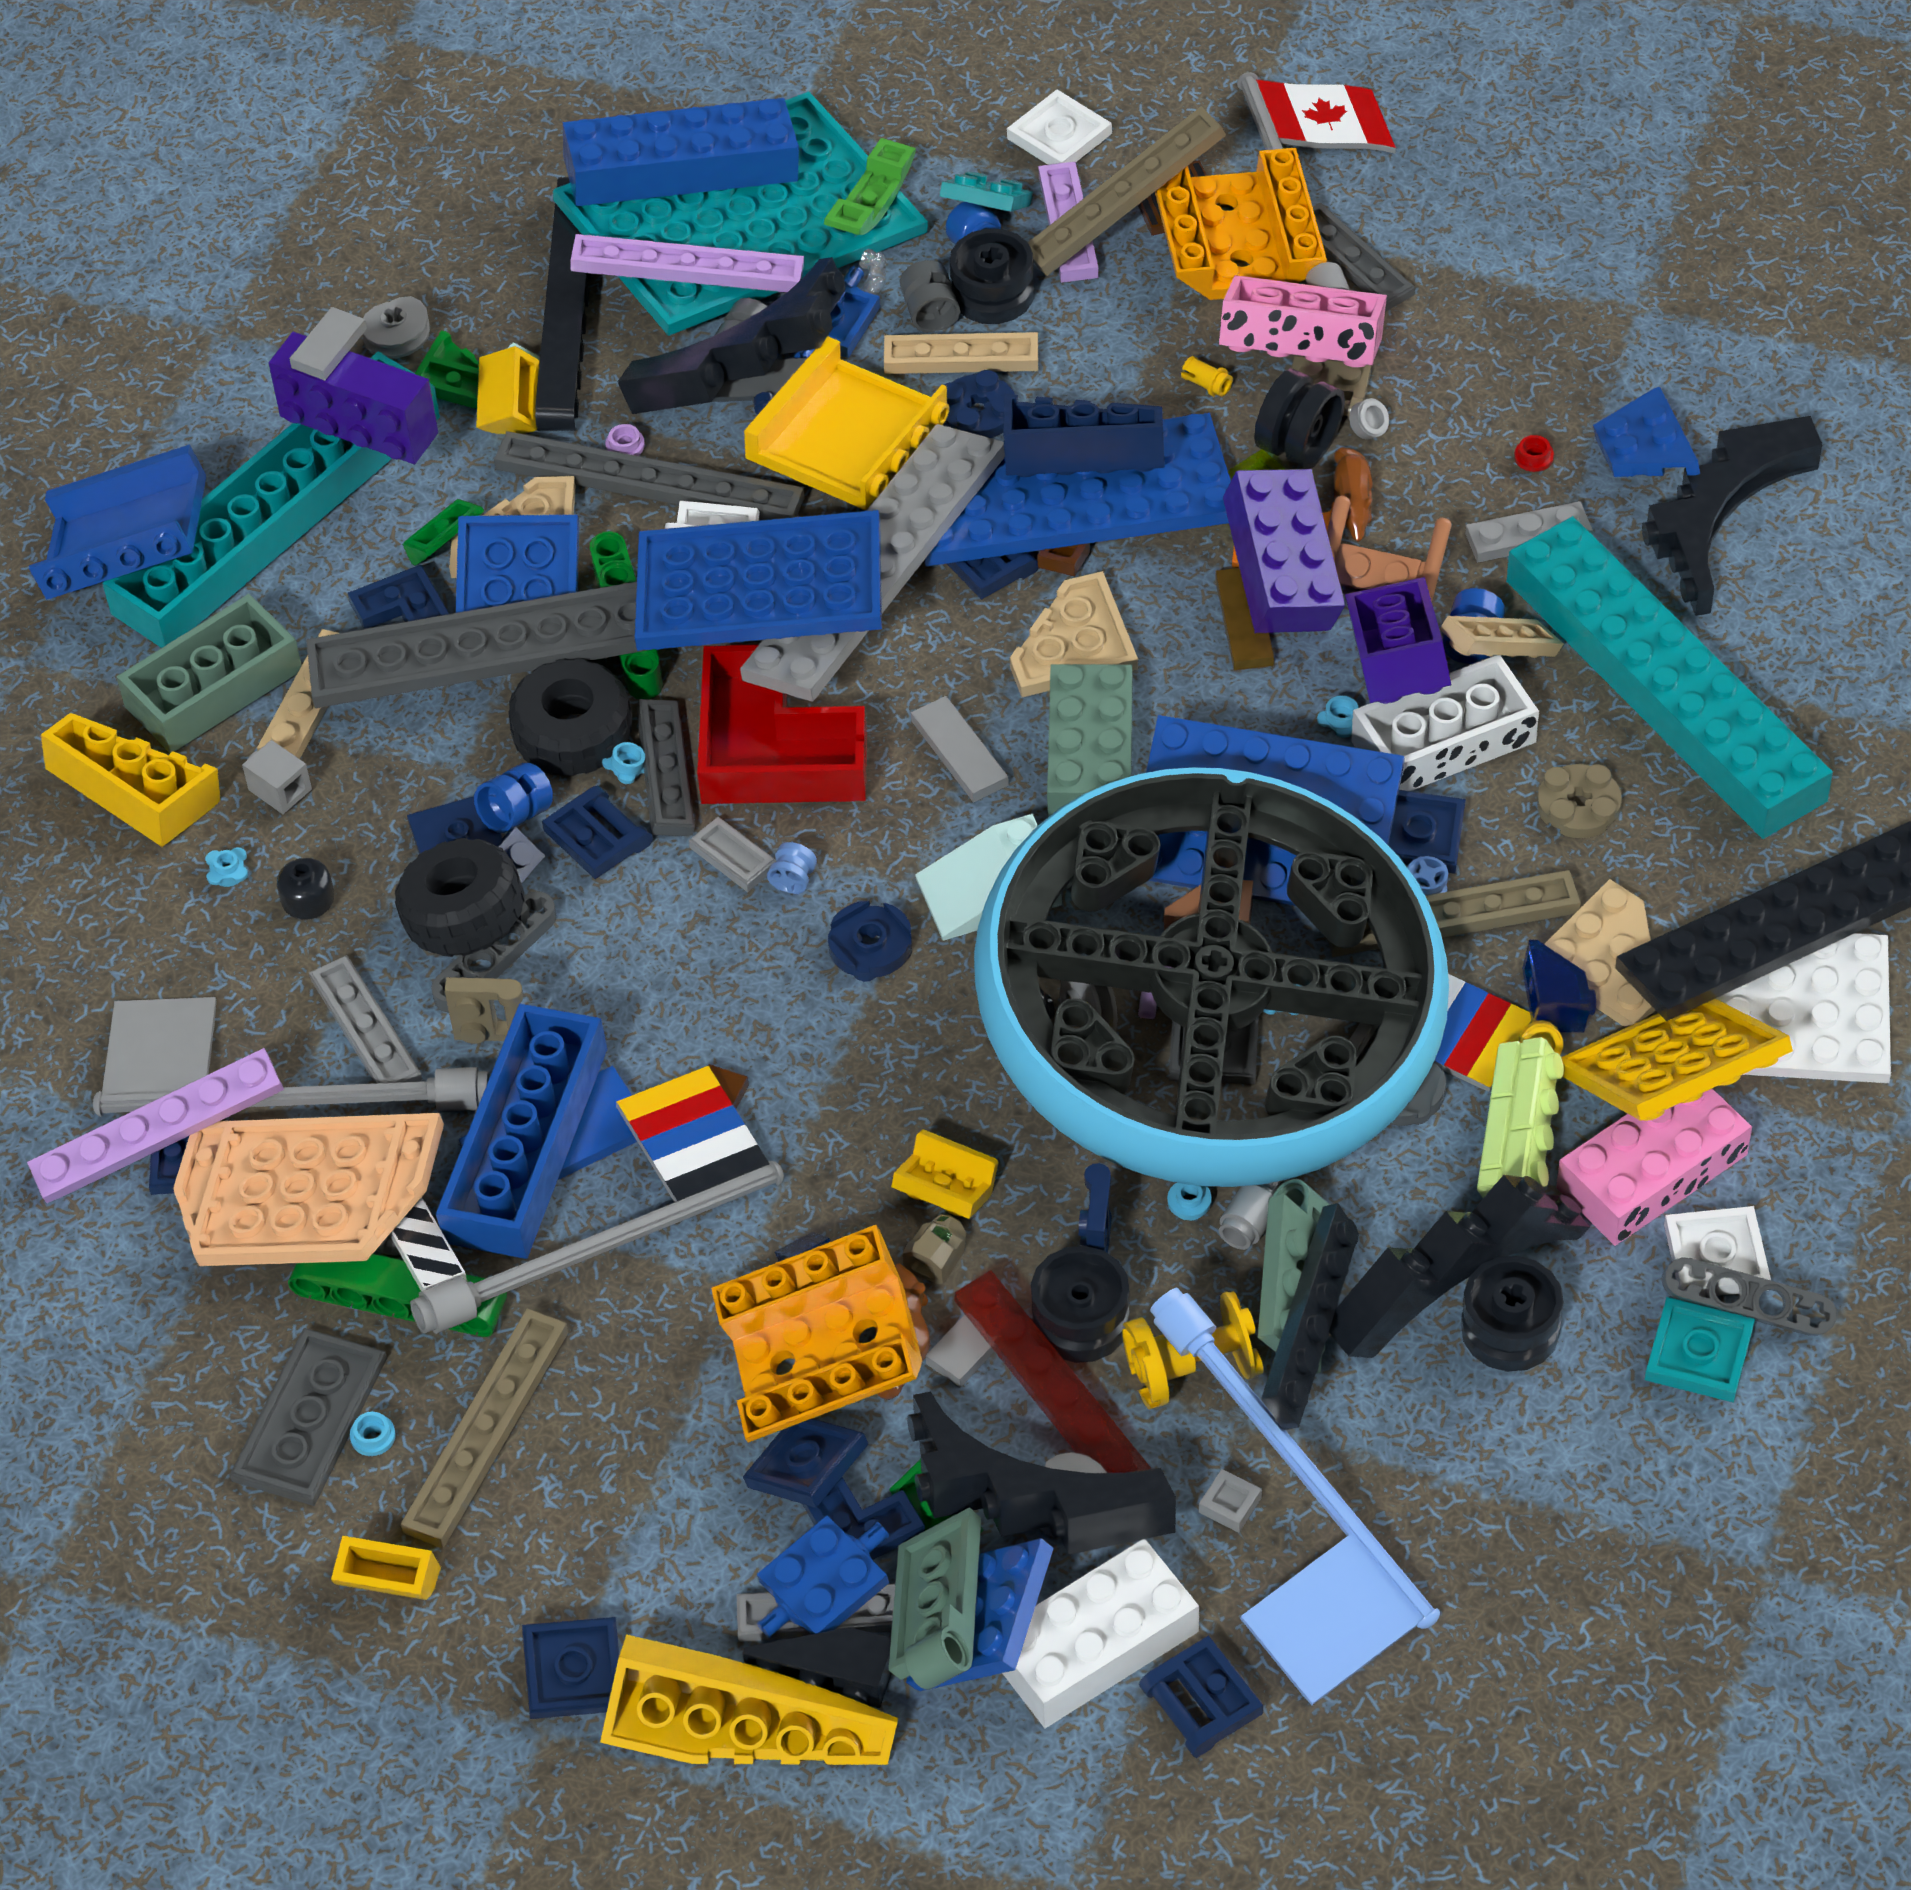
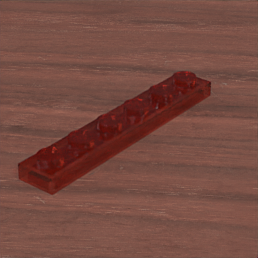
(1046, 1375)

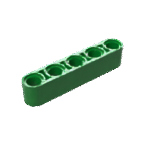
(613, 568)
(380, 1287)

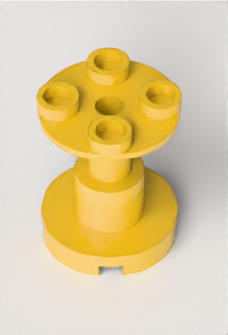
(1158, 1361)

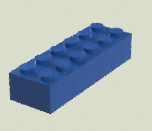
(680, 151)
(522, 1131)

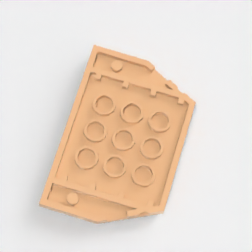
(303, 1186)

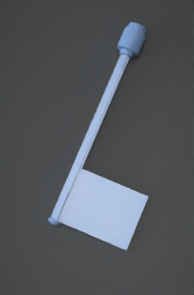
(1347, 1600)

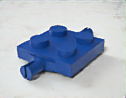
(850, 315)
(823, 1578)

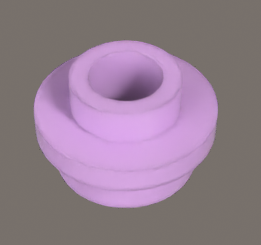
(625, 440)

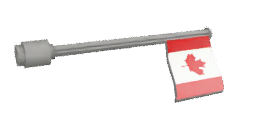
(1316, 119)

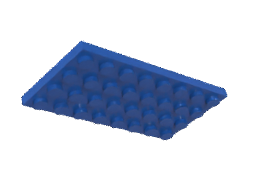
(1089, 507)

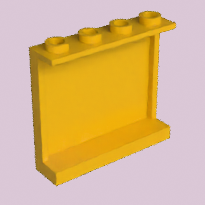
(842, 427)

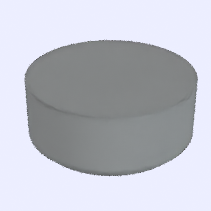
(1369, 419)

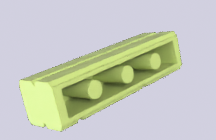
(1520, 1113)

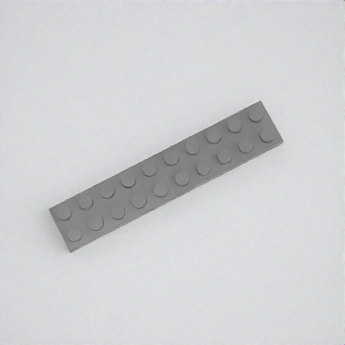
(913, 518)

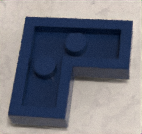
(402, 594)
(893, 1513)

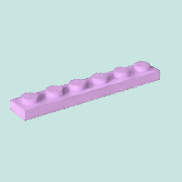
(686, 263)
(155, 1126)

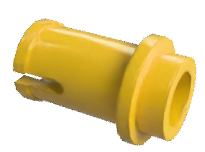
(1213, 379)

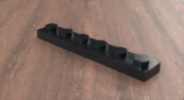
(1310, 1317)

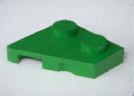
(451, 371)

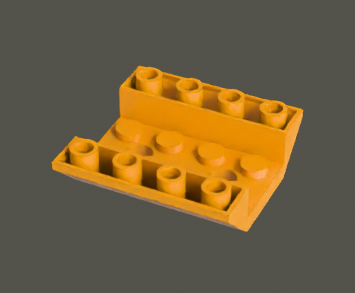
(1267, 228)
(815, 1313)

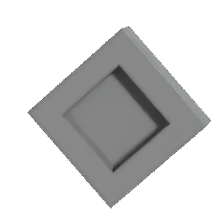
(1230, 1500)

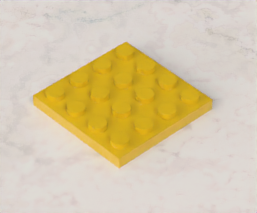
(1674, 1060)

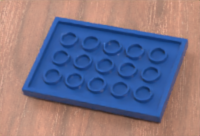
(758, 580)
(1350, 777)

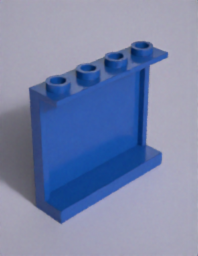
(122, 521)

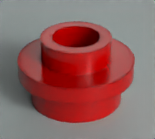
(1534, 453)

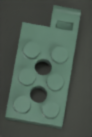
(1289, 1233)
(936, 1602)

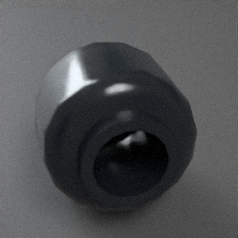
(305, 888)

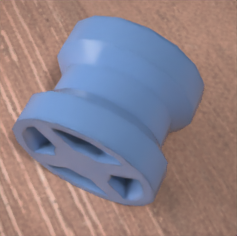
(792, 868)
(1431, 872)

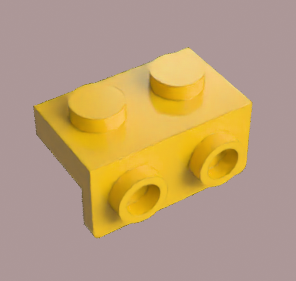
(947, 1175)

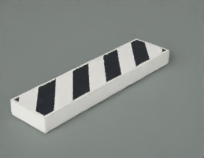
(425, 1248)

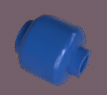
(969, 218)

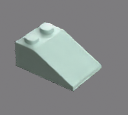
(963, 878)

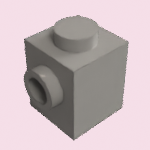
(277, 776)

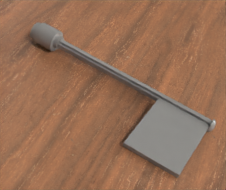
(169, 1045)

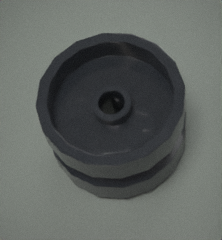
(992, 275)
(1299, 418)
(1081, 1302)
(1511, 1313)

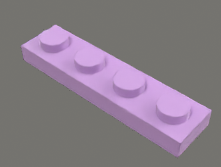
(1060, 193)

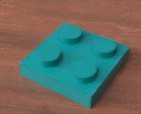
(974, 189)
(1699, 1349)

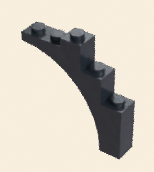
(747, 350)
(1740, 467)
(1406, 1281)
(1021, 1496)

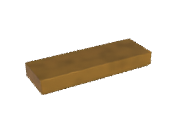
(1246, 647)

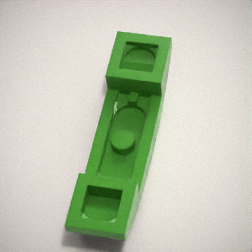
(875, 190)

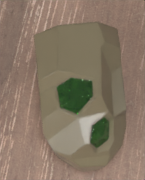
(935, 1249)

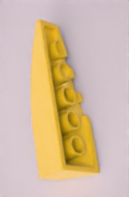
(715, 1707)

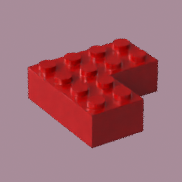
(771, 752)

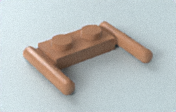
(1370, 568)

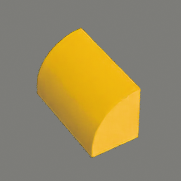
(507, 391)
(385, 1568)

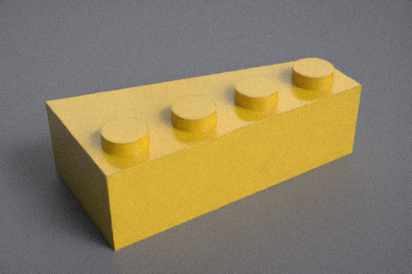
(129, 779)

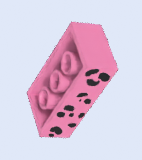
(1302, 321)
(1649, 1166)

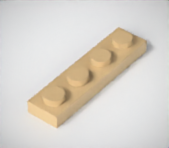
(960, 353)
(1500, 636)
(296, 715)

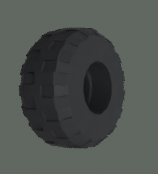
(566, 689)
(459, 897)

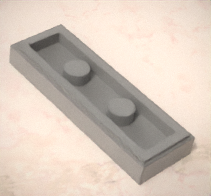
(959, 749)

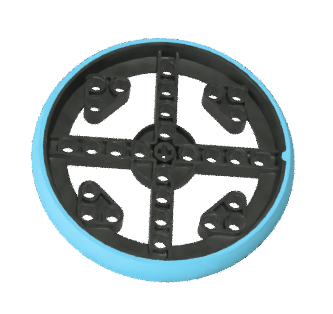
(1211, 973)

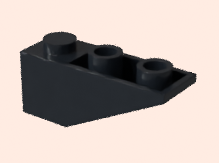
(836, 1660)

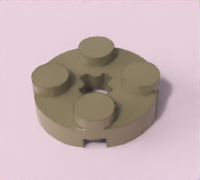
(1579, 780)

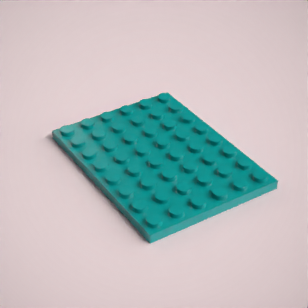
(755, 218)

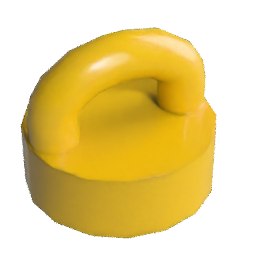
(1546, 1031)

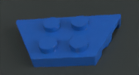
(1645, 438)

